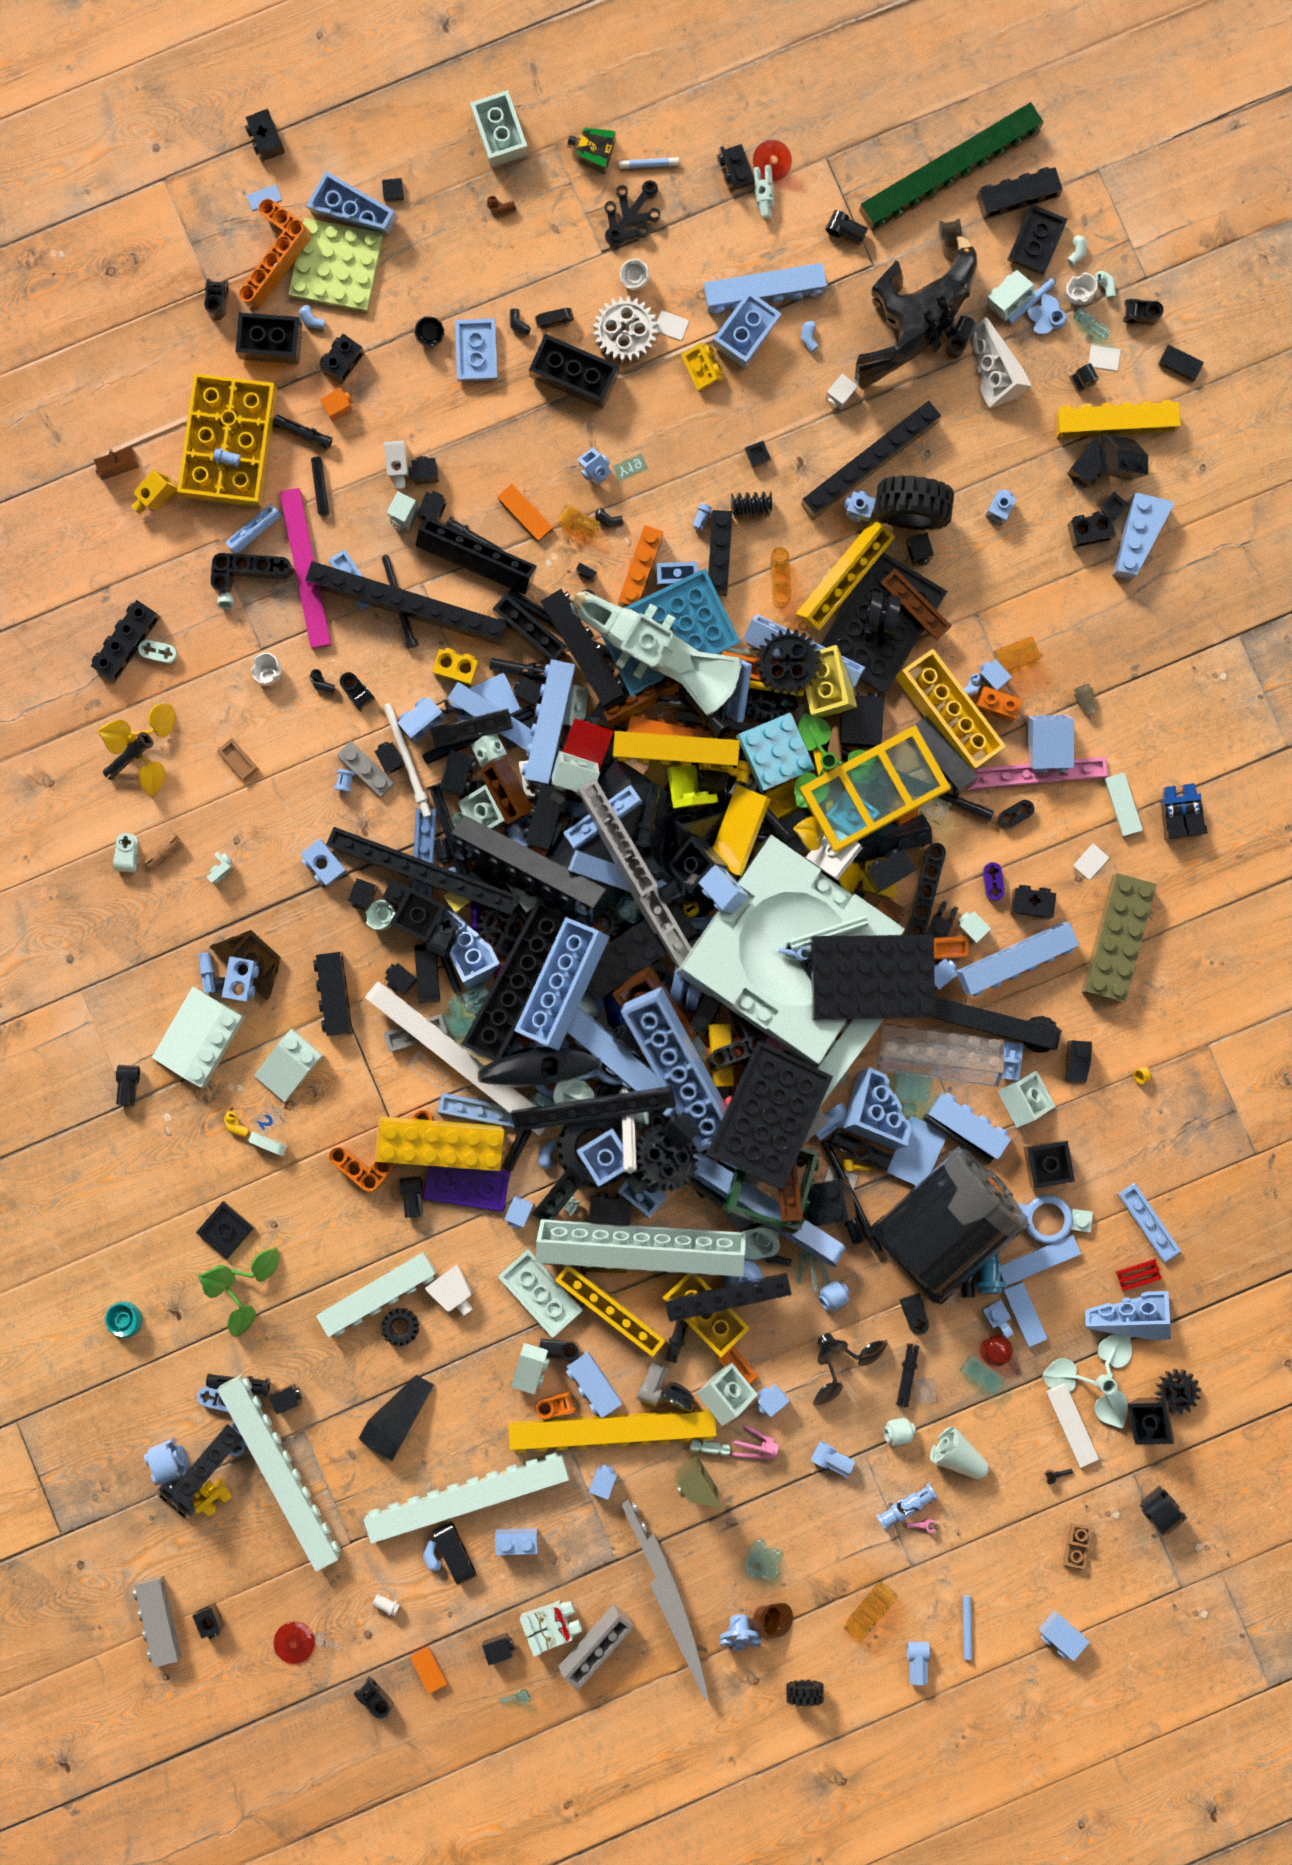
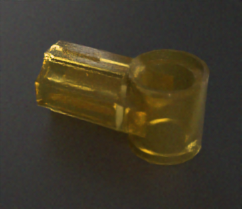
(572, 519)

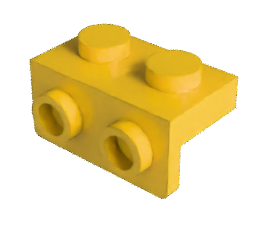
(783, 799)

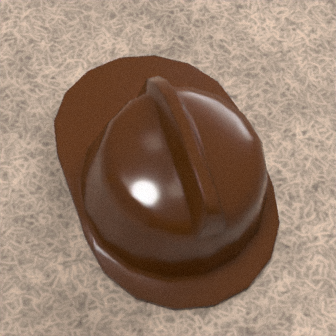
(772, 1620)

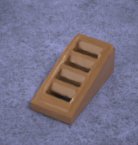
(834, 744)

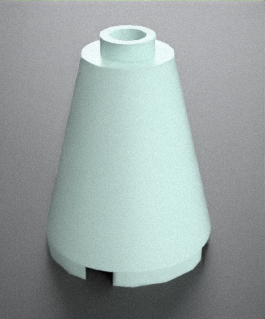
(958, 1455)

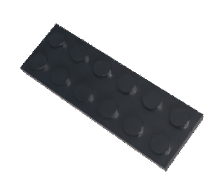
(632, 953)

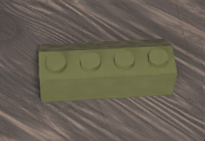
(696, 1483)

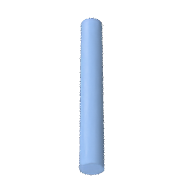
(1038, 294)
(967, 1628)

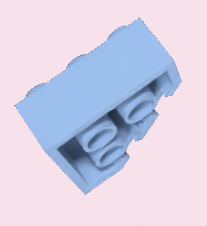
(876, 1111)

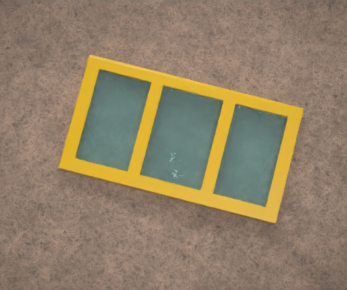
(874, 789)

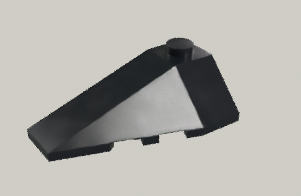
(392, 1422)

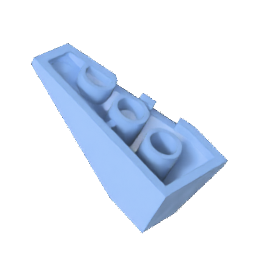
(471, 954)
(1137, 1317)

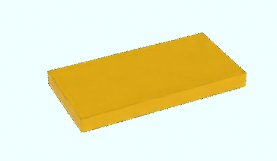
(740, 828)

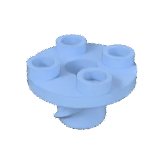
(739, 1634)

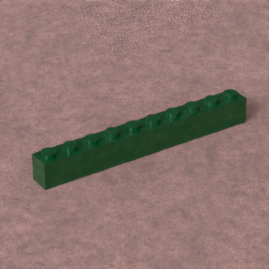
(951, 166)

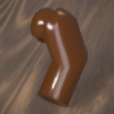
(498, 207)

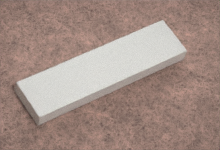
(1072, 1425)

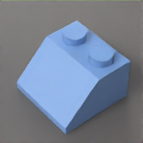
(421, 719)

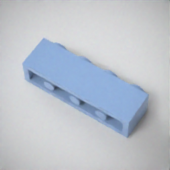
(969, 1126)

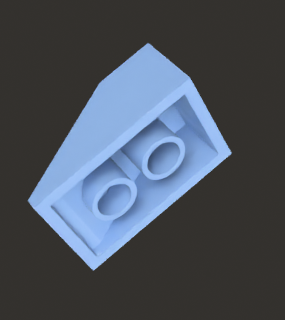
(746, 329)

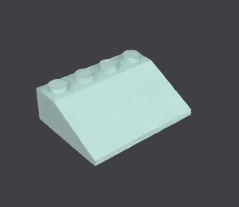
(198, 1037)

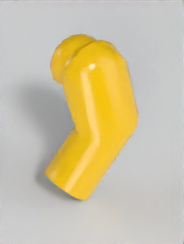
(233, 1126)

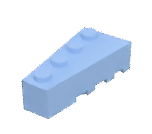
(347, 204)
(1140, 531)

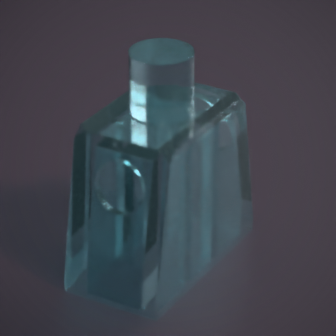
(912, 1091)

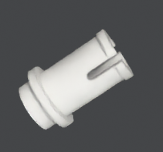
(386, 1605)

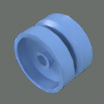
(682, 987)

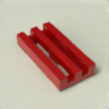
(1155, 1269)

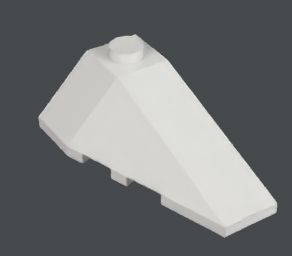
(1000, 371)

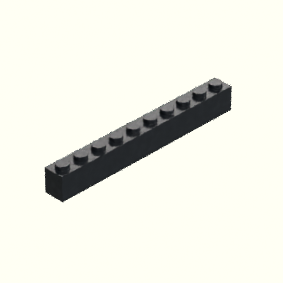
(405, 603)

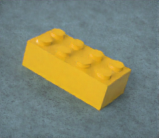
(718, 1328)

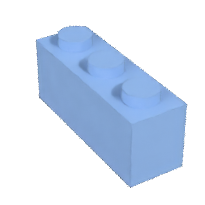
(593, 1384)

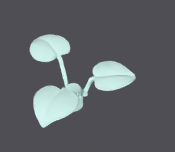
(1113, 1406)

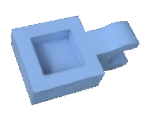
(997, 1316)

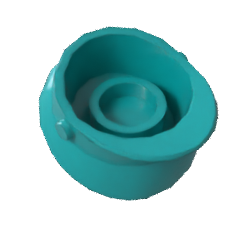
(123, 1319)

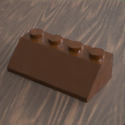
(643, 983)

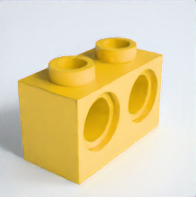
(454, 671)

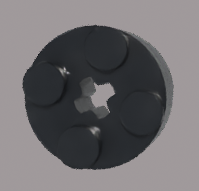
(1163, 1510)

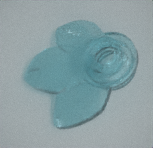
(766, 1559)

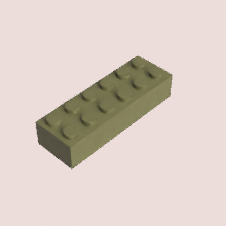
(1119, 938)

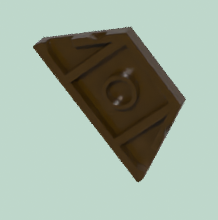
(253, 948)

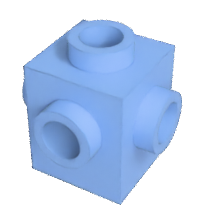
(594, 466)
(859, 513)

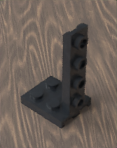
(181, 1494)

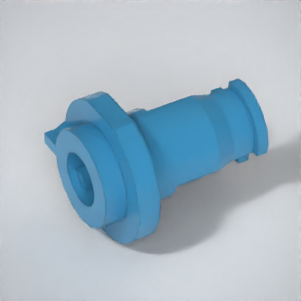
(990, 1278)

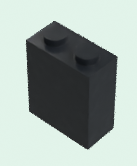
(863, 724)

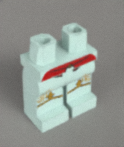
(549, 1626)

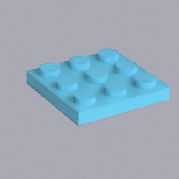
(775, 752)

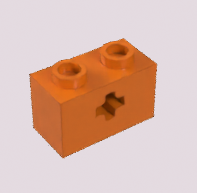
(998, 704)

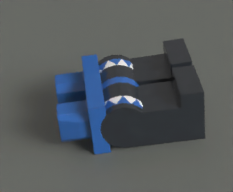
(1182, 814)

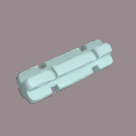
(710, 1447)

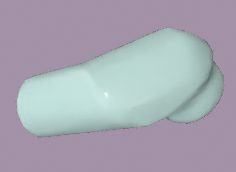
(1080, 250)

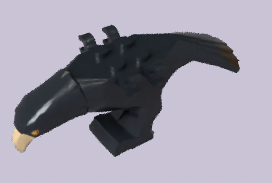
(917, 315)

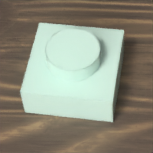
(1081, 1220)

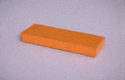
(525, 512)

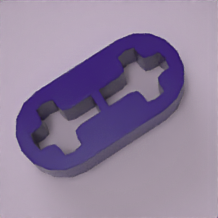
(998, 880)

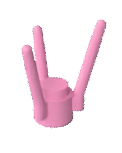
(766, 1449)

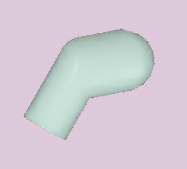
(1107, 282)

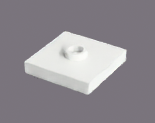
(832, 862)

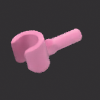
(922, 1525)

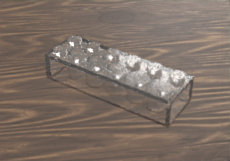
(940, 1054)

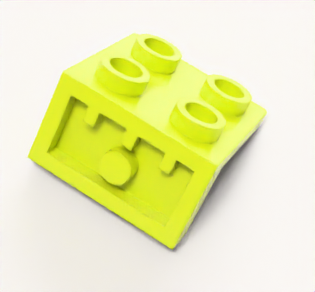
(685, 789)

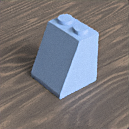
(1050, 742)

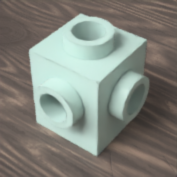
(488, 749)

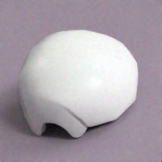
(634, 274)
(1081, 289)
(266, 669)

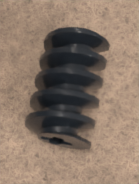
(751, 505)

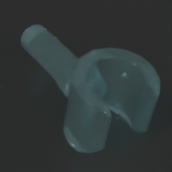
(522, 1696)

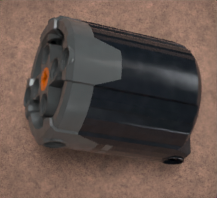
(950, 1225)

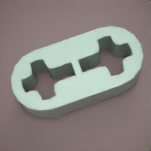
(158, 646)
(267, 1143)

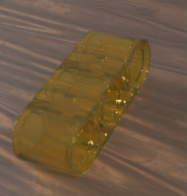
(780, 568)
(870, 1611)

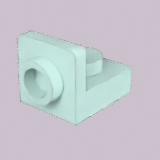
(218, 871)

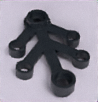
(630, 216)

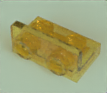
(1018, 655)

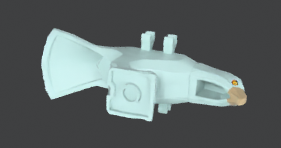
(706, 676)

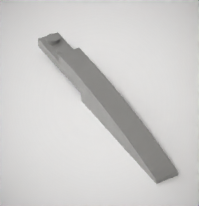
(634, 871)
(667, 1594)

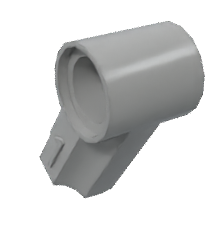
(651, 1387)

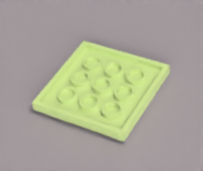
(337, 265)

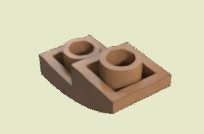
(1077, 1545)

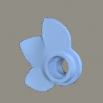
(1043, 315)

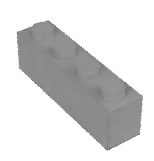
(157, 1621)
(595, 1646)

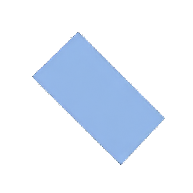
(266, 193)

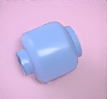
(834, 1296)

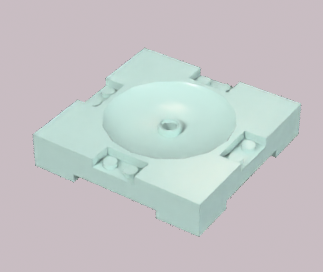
(739, 951)

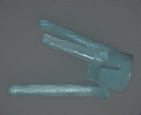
(809, 1258)

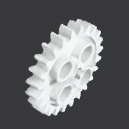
(613, 316)

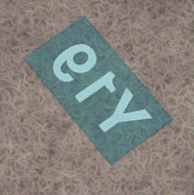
(630, 467)

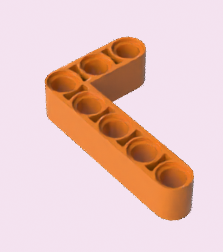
(276, 254)
(365, 1171)

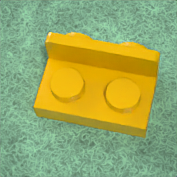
(702, 365)

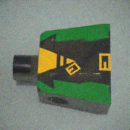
(594, 148)

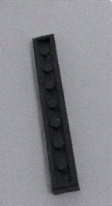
(593, 1108)

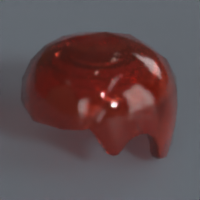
(996, 1350)

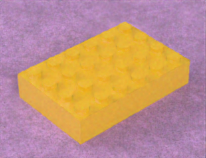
(232, 417)

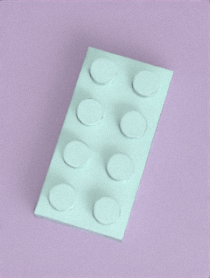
(540, 1293)

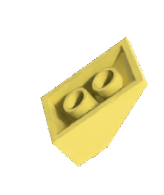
(833, 688)

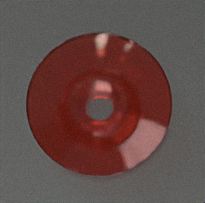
(763, 154)
(298, 1633)

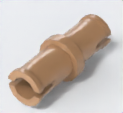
(163, 852)

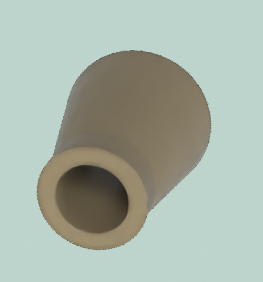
(1085, 697)

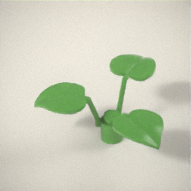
(815, 733)
(223, 1277)

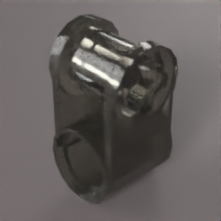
(948, 234)

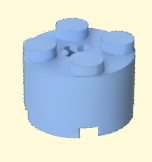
(167, 1462)

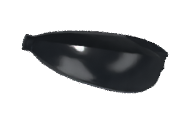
(538, 1067)

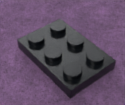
(1037, 239)

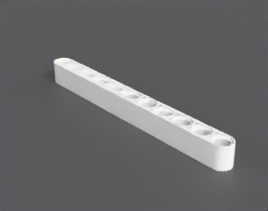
(444, 1047)

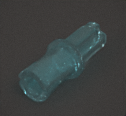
(1092, 324)

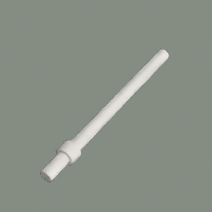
(420, 796)

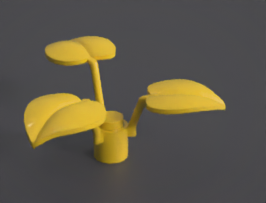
(118, 734)
(812, 838)

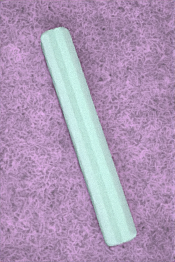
(835, 930)

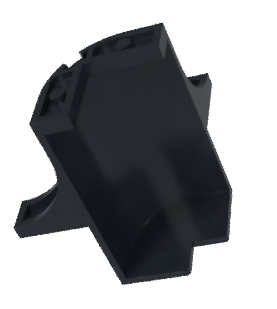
(614, 781)

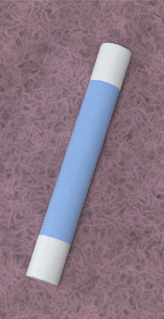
(646, 163)

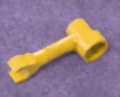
(741, 773)

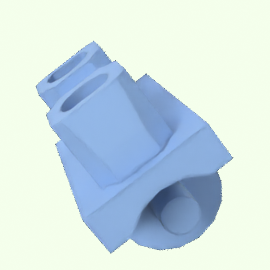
(1012, 1060)

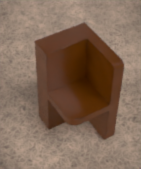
(116, 463)

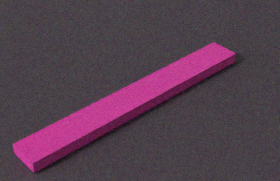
(302, 557)

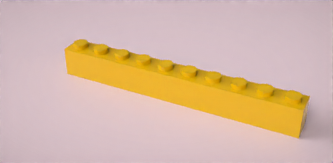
(611, 1429)

